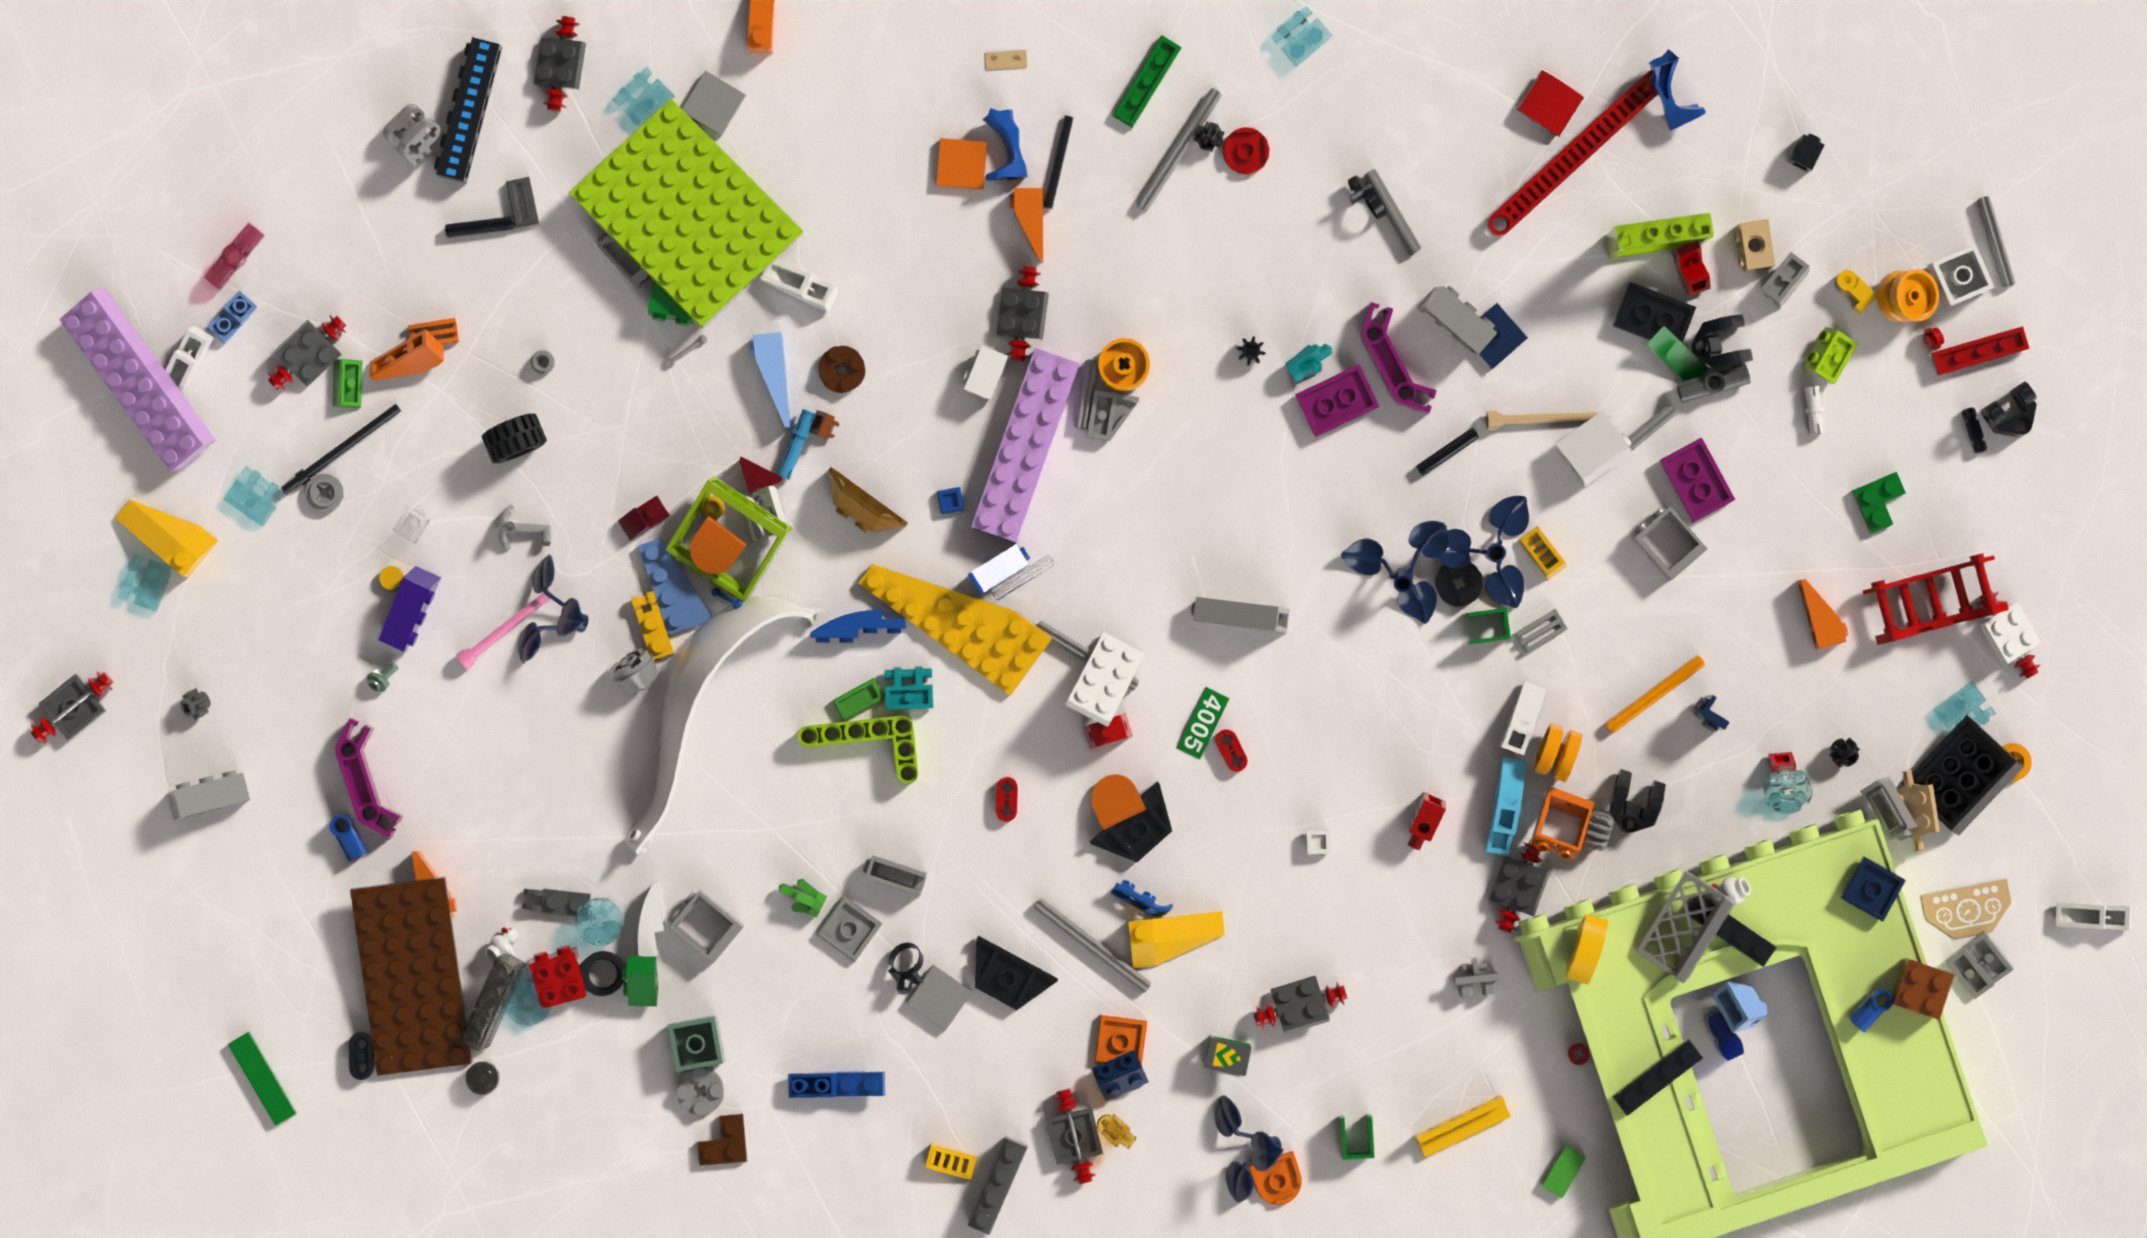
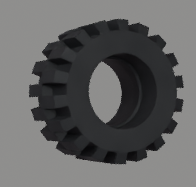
(514, 438)

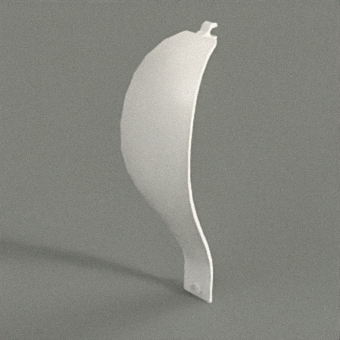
(686, 684)

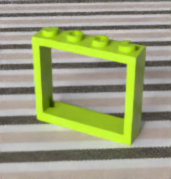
(1658, 235)
(747, 508)

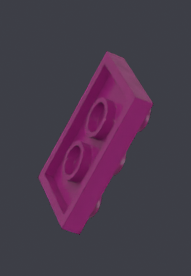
(1337, 400)
(1697, 479)

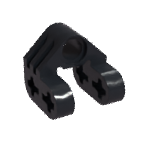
(1708, 334)
(1995, 415)
(1622, 809)

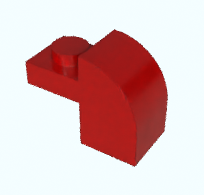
(1691, 268)

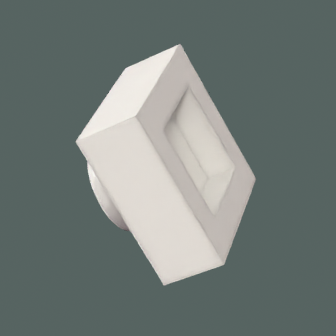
(1318, 841)

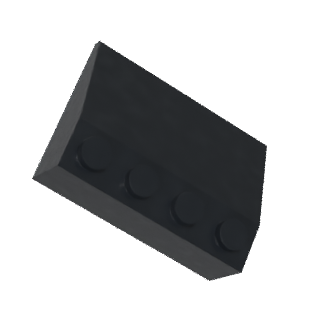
(1966, 773)

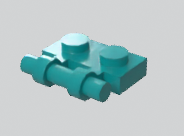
(909, 696)

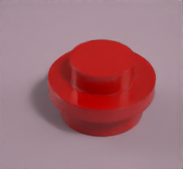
(1933, 338)

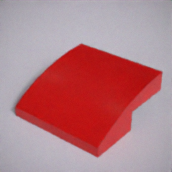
(1550, 103)

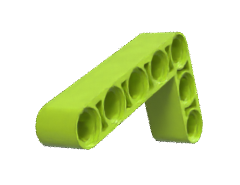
(868, 735)

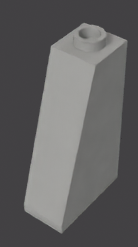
(1240, 614)

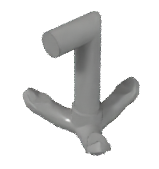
(508, 527)

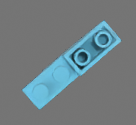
(1506, 805)

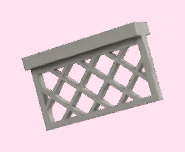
(1703, 938)

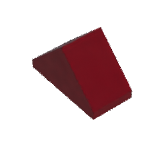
(757, 476)

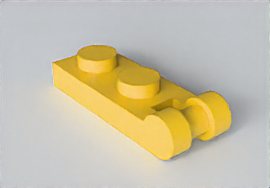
(652, 626)

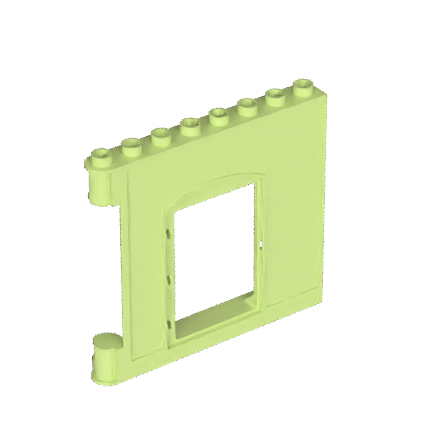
(1896, 1073)

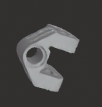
(412, 138)

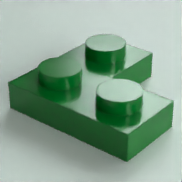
(1872, 498)

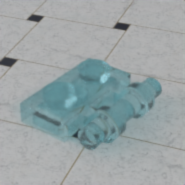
(1307, 41)
(648, 102)
(251, 503)
(152, 585)
(1962, 703)

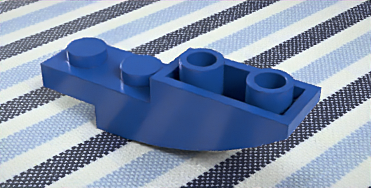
(848, 626)
(836, 1084)

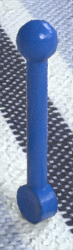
(735, 603)

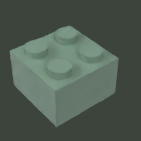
(696, 1043)

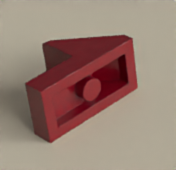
(643, 517)

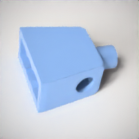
(1740, 1006)

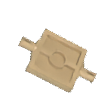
(1922, 807)

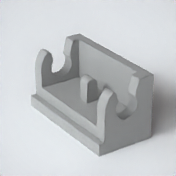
(1786, 279)

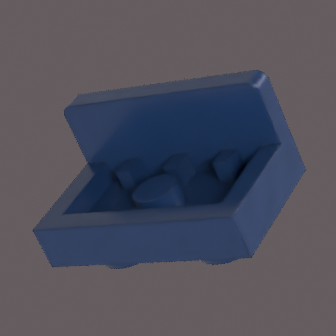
(1710, 719)
(1120, 1075)

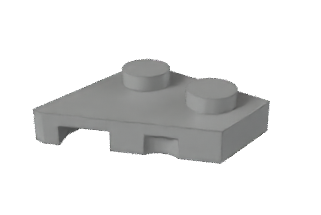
(1109, 413)

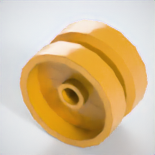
(1907, 295)
(1123, 351)
(1560, 753)

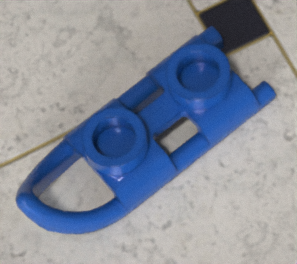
(1145, 902)

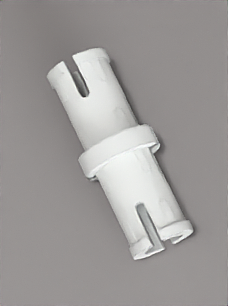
(1814, 410)

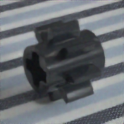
(1209, 136)
(1252, 343)
(1844, 752)

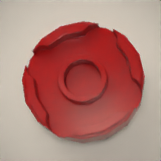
(1246, 151)

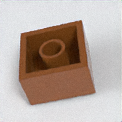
(1922, 988)

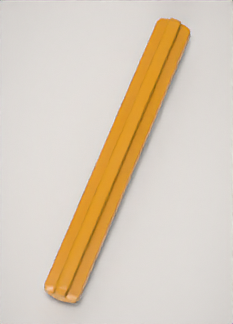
(1655, 694)

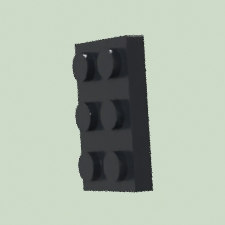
(1647, 311)

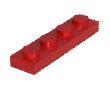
(1980, 350)

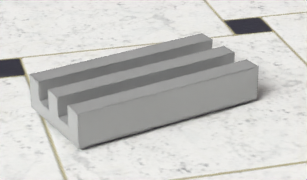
(1523, 641)

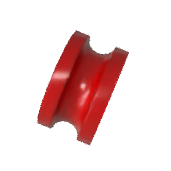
(1571, 1056)

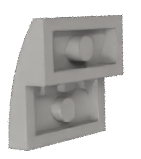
(1979, 964)

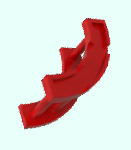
(1940, 618)

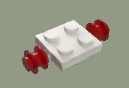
(2012, 637)

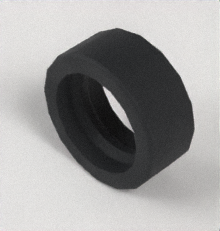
(585, 967)

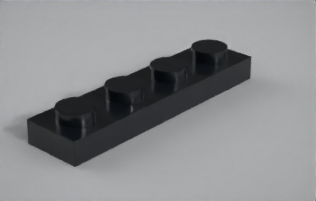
(1736, 934)
(1657, 1077)

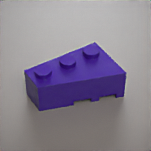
(409, 608)

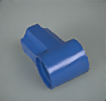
(349, 839)
(1869, 1011)

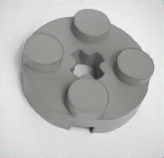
(699, 1077)

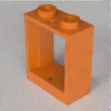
(1570, 804)

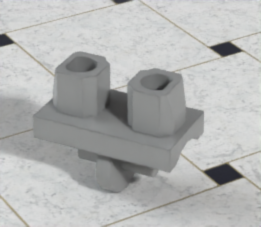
(1487, 980)

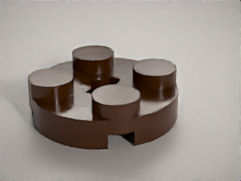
(837, 356)

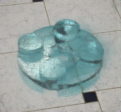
(1784, 780)
(587, 915)
(529, 1015)

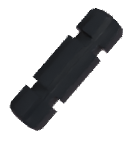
(1974, 430)

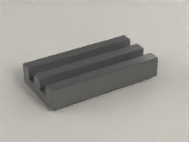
(526, 222)

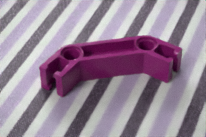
(1389, 363)
(360, 781)

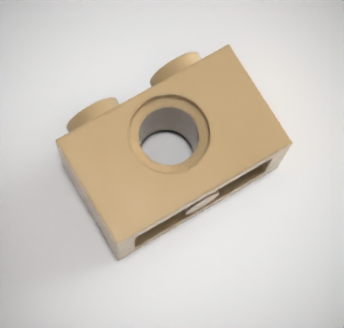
(1759, 232)

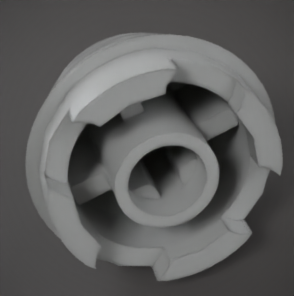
(635, 671)

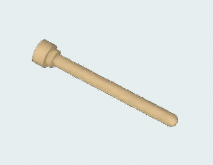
(1496, 420)

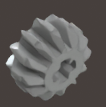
(1598, 830)

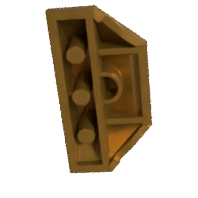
(861, 506)

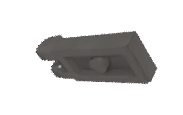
(557, 901)

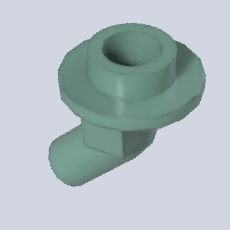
(378, 680)

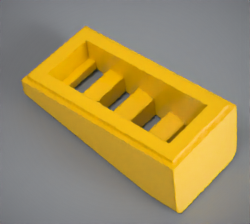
(1552, 571)
(932, 1154)

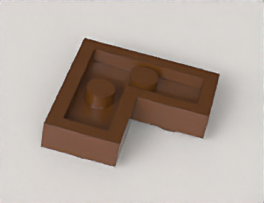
(730, 1147)

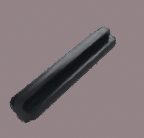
(479, 226)
(1447, 451)

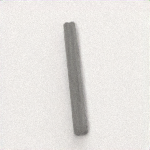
(1179, 150)
(1092, 945)

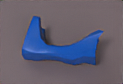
(1662, 76)
(1005, 126)

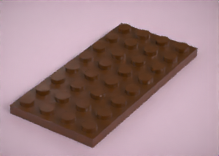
(410, 975)

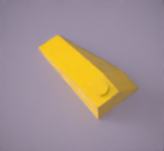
(171, 538)
(1165, 938)

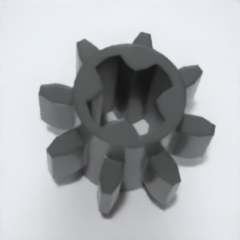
(195, 703)

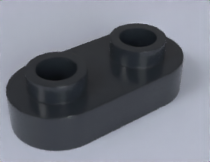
(361, 1055)

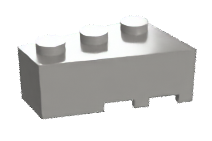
(1458, 318)
(208, 795)

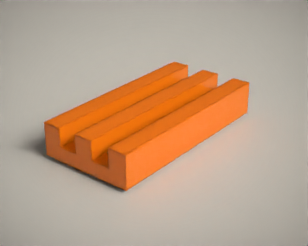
(454, 330)

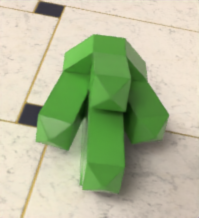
(811, 900)

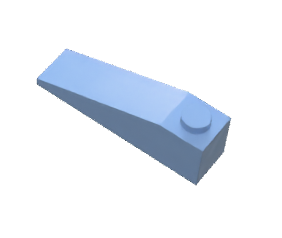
(771, 362)

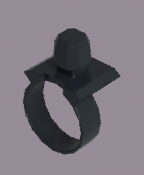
(1369, 195)
(905, 979)

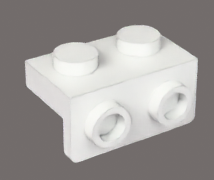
(769, 500)

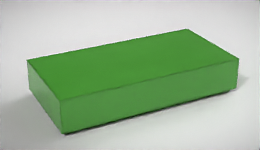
(858, 699)
(1563, 1171)

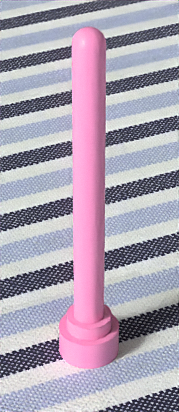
(469, 656)

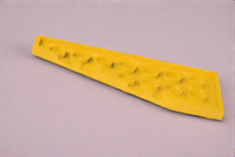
(979, 632)

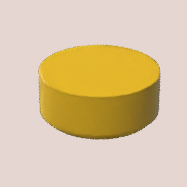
(713, 508)
(391, 577)

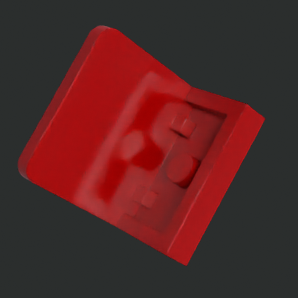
(557, 976)

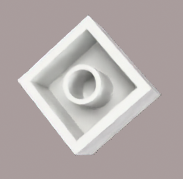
(1960, 276)

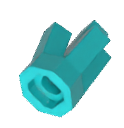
(1308, 361)

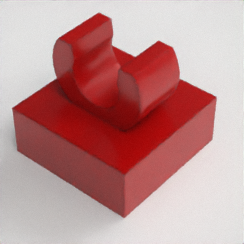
(1781, 761)

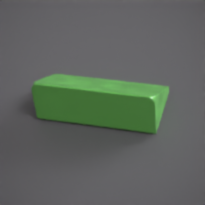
(347, 383)

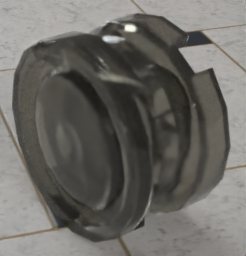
(482, 1077)

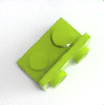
(1830, 354)

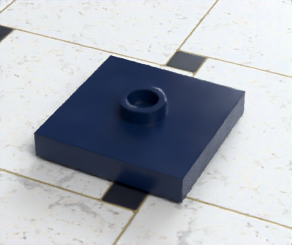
(1506, 340)
(1873, 889)

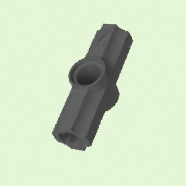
(1727, 378)

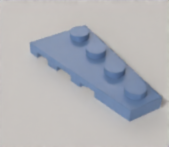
(674, 594)

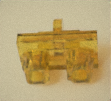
(1115, 1130)

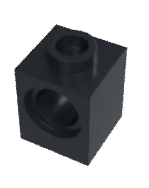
(1806, 152)

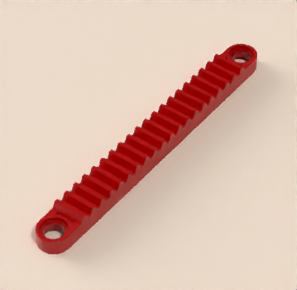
(1574, 155)

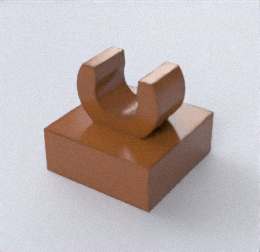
(822, 424)

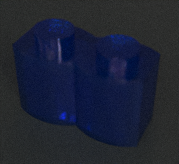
(1726, 1043)

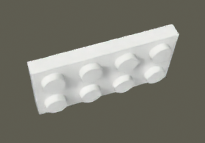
(1105, 679)

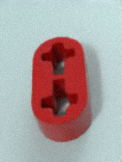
(1236, 747)
(1000, 799)

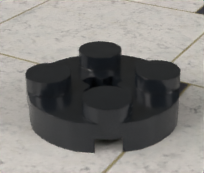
(1464, 595)

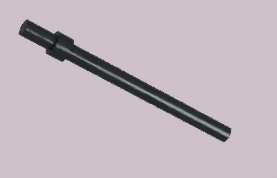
(303, 476)

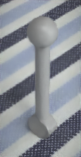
(669, 362)

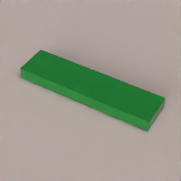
(1147, 81)
(262, 1078)

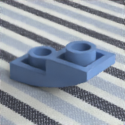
(232, 317)

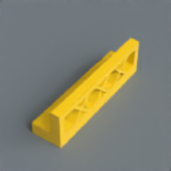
(1462, 1125)

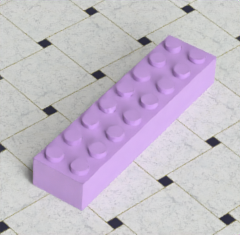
(137, 379)
(1025, 445)

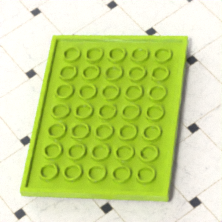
(686, 213)

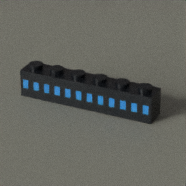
(468, 111)

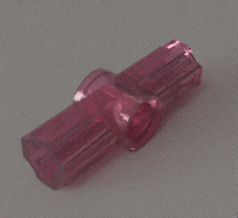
(223, 268)

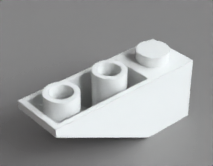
(1523, 718)

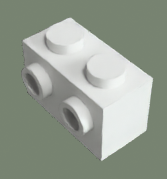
(985, 372)

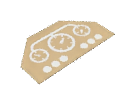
(1968, 909)

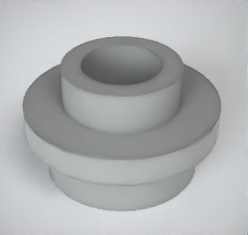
(535, 362)

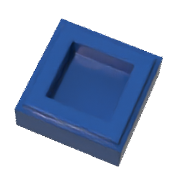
(950, 500)

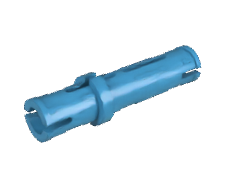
(796, 443)

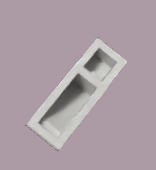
(800, 285)
(188, 357)
(2094, 916)
(650, 922)

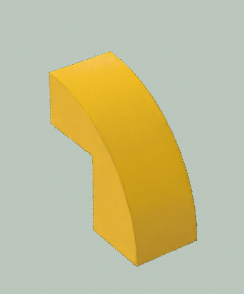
(1588, 949)

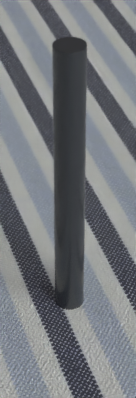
(1058, 162)

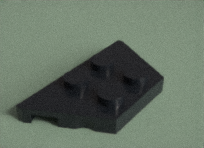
(1139, 833)
(1008, 976)

